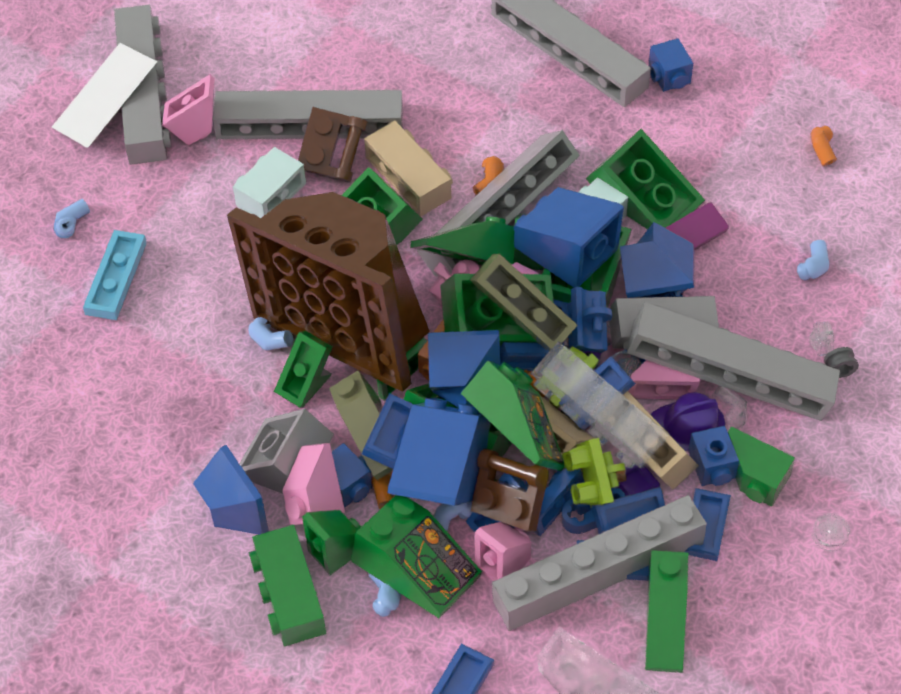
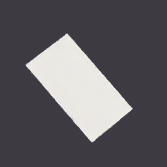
(104, 94)

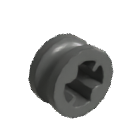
(843, 360)

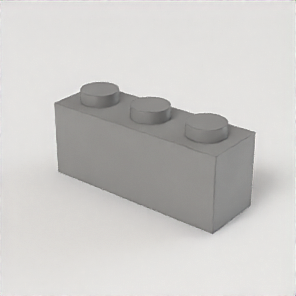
(626, 309)

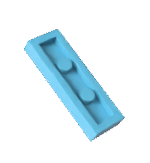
(115, 275)

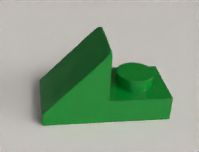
(304, 369)

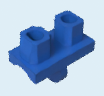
(591, 315)

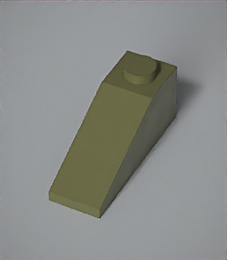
(359, 409)

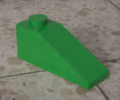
(472, 241)
(666, 611)

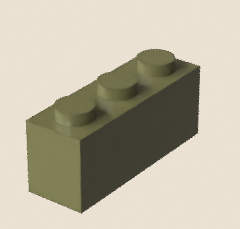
(523, 302)

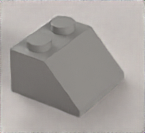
(278, 444)

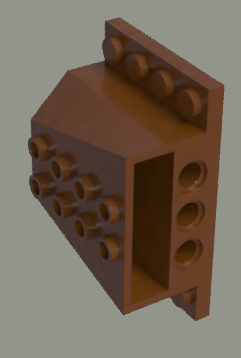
(333, 273)

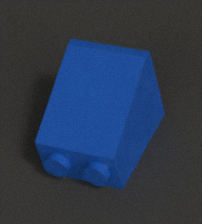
(570, 234)
(440, 453)

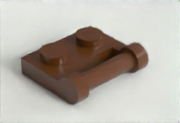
(321, 142)
(505, 501)

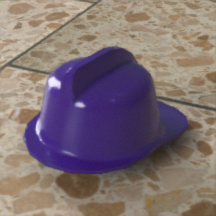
(689, 415)

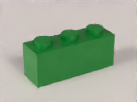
(287, 586)

